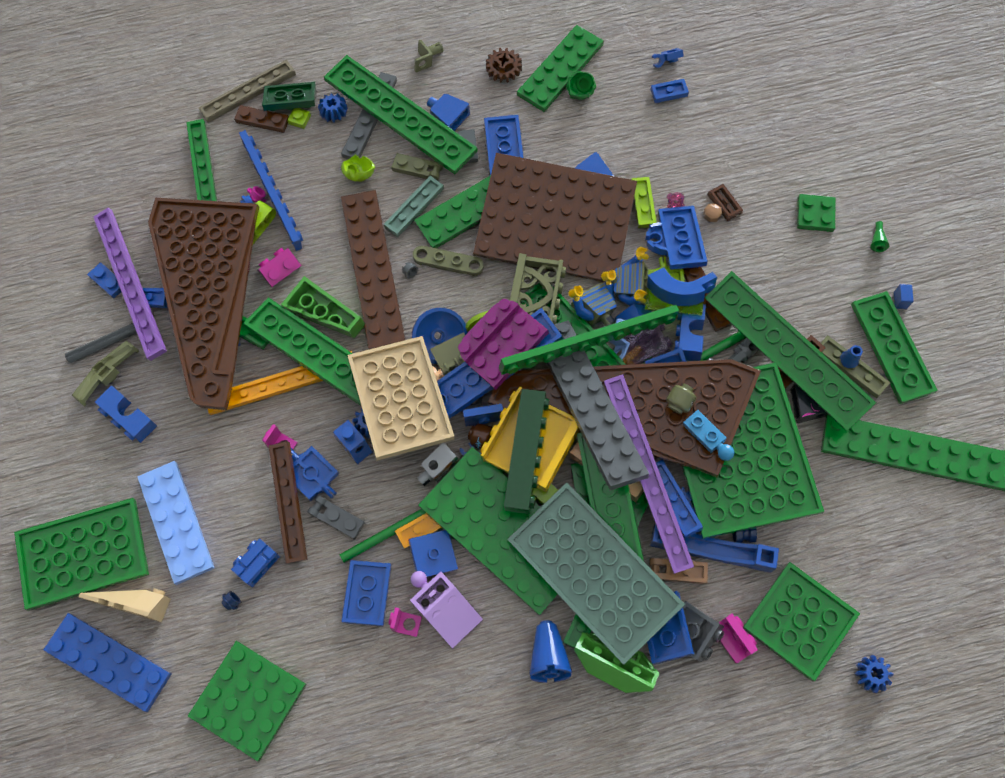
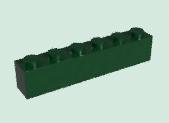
(525, 451)

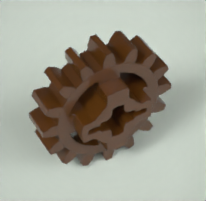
(503, 65)

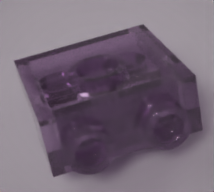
(651, 341)

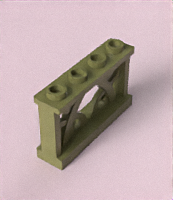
(524, 272)

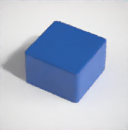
(903, 296)

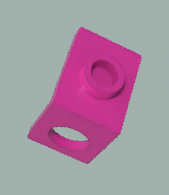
(274, 436)
(397, 620)

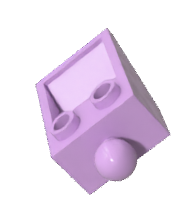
(447, 610)

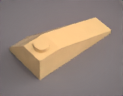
(137, 602)

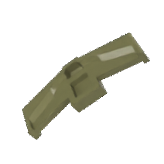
(103, 371)

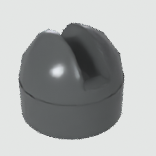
(409, 270)

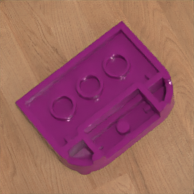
(497, 335)

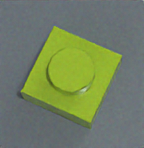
(299, 118)

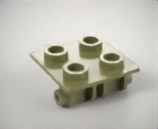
(448, 355)

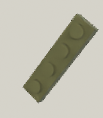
(861, 374)

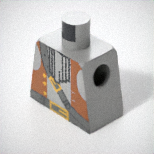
(442, 459)

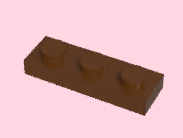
(261, 119)

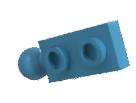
(708, 435)

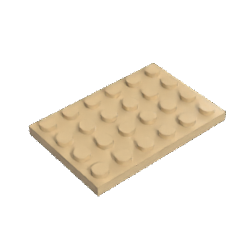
(400, 398)

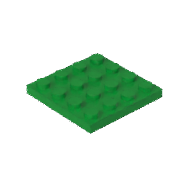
(801, 621)
(247, 700)

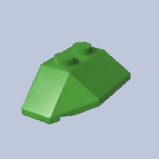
(599, 661)

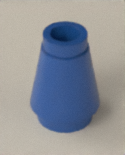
(851, 357)

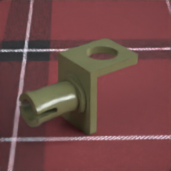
(426, 54)

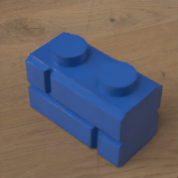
(255, 562)

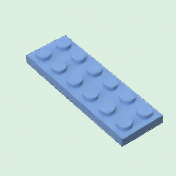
(175, 523)

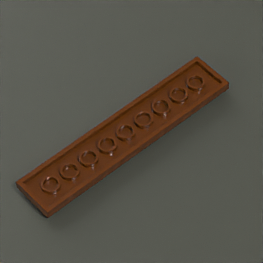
(372, 269)

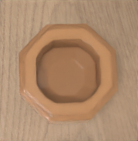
(712, 213)

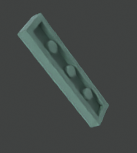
(413, 206)

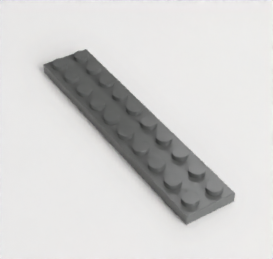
(597, 417)

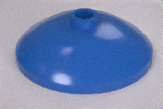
(438, 320)

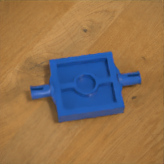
(313, 473)

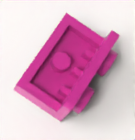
(278, 267)
(736, 640)

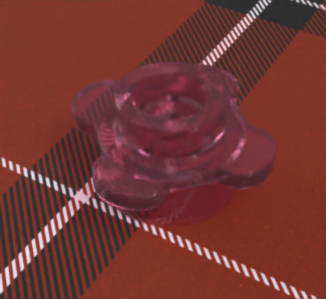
(679, 197)

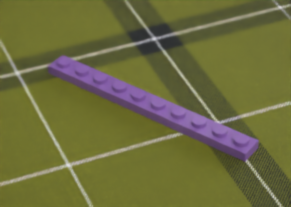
(130, 285)
(653, 486)

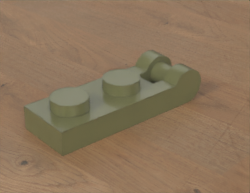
(416, 166)

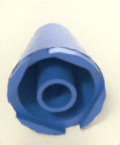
(549, 655)

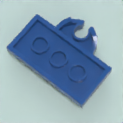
(678, 238)

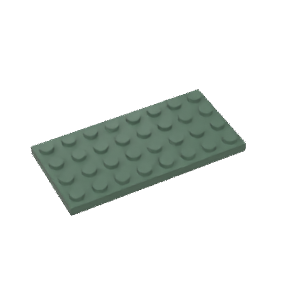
(596, 573)

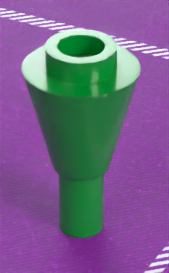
(879, 241)

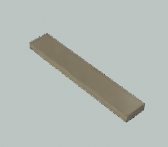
(246, 91)

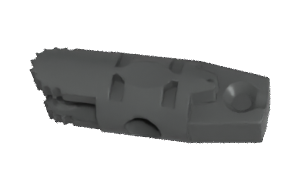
(743, 351)

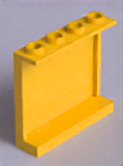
(558, 438)

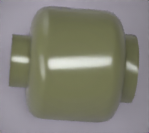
(681, 398)

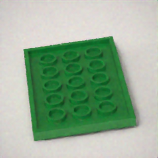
(80, 554)

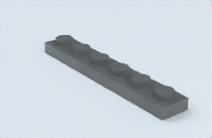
(364, 127)

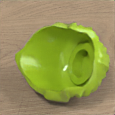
(357, 168)

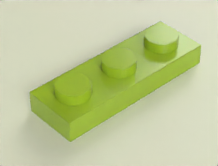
(644, 203)

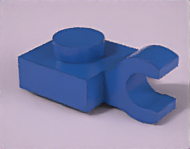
(670, 56)

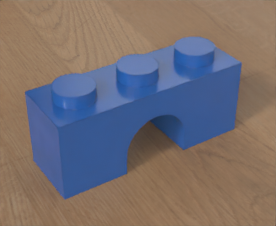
(689, 342)
(114, 404)

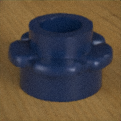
(230, 600)

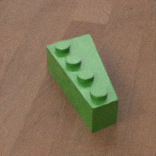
(318, 306)

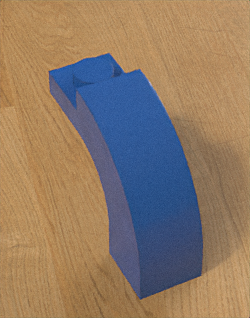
(679, 292)

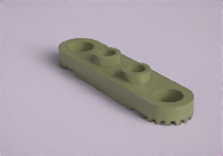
(448, 260)

